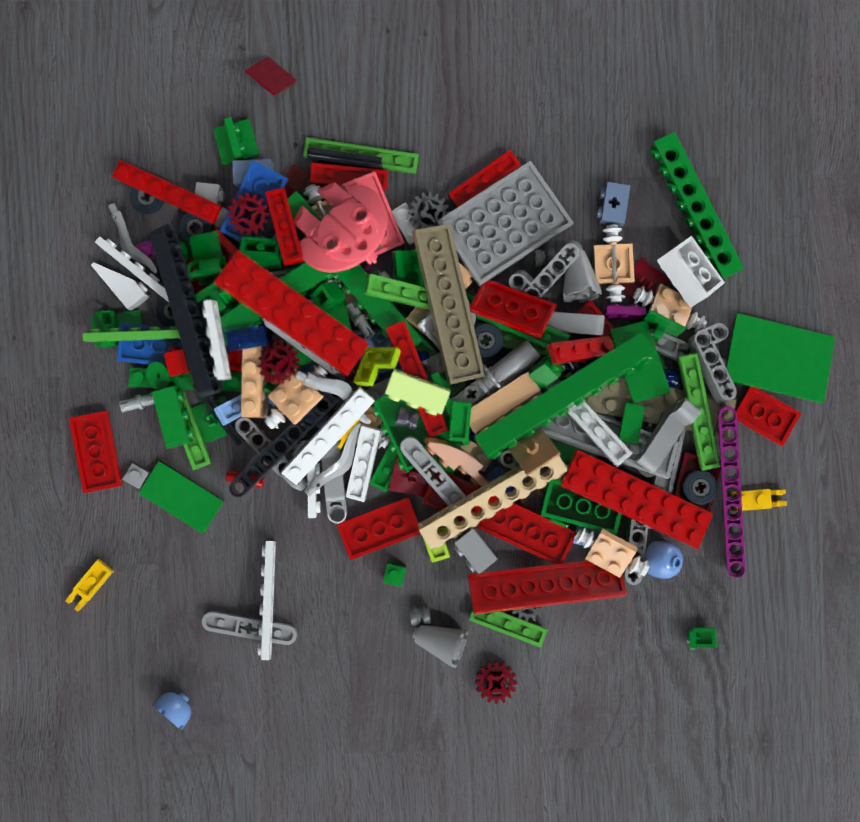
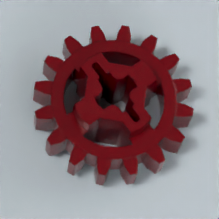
(244, 205)
(280, 364)
(501, 676)

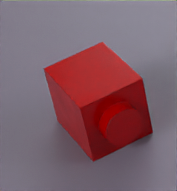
(176, 362)

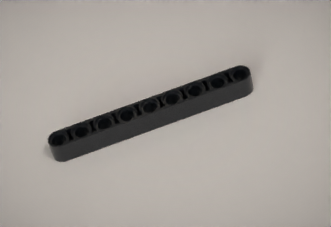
(185, 309)
(290, 442)

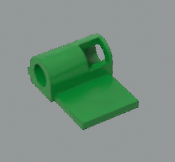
(207, 258)
(110, 319)

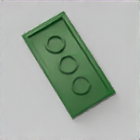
(647, 380)
(181, 497)

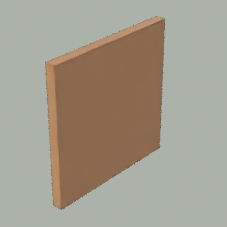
(534, 452)

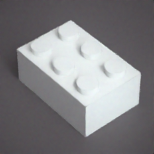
(690, 272)

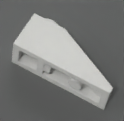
(128, 291)

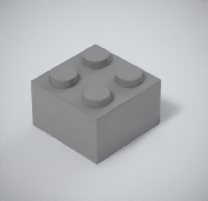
(475, 549)

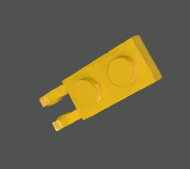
(760, 499)
(90, 583)

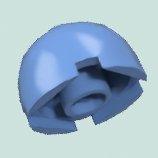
(664, 559)
(174, 708)

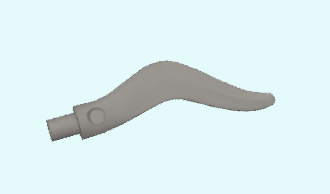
(125, 240)
(332, 386)
(340, 466)

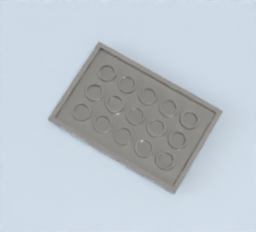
(506, 223)

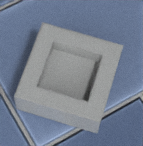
(136, 476)

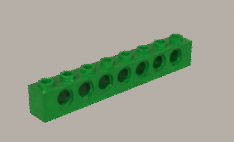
(698, 196)

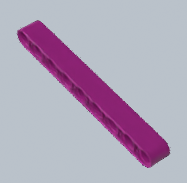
(731, 500)

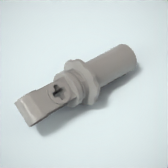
(499, 374)

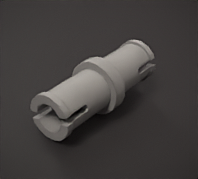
(360, 320)
(139, 401)

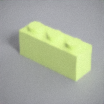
(417, 392)

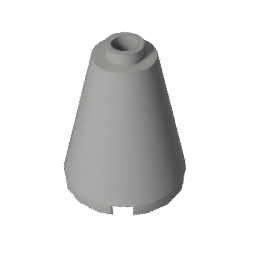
(580, 280)
(441, 642)

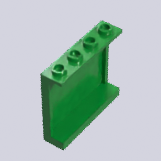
(388, 411)

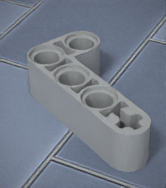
(550, 270)
(716, 365)
(666, 433)
(633, 527)

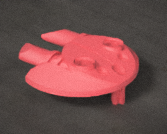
(348, 233)

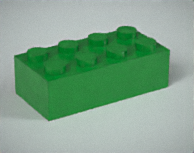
(573, 508)

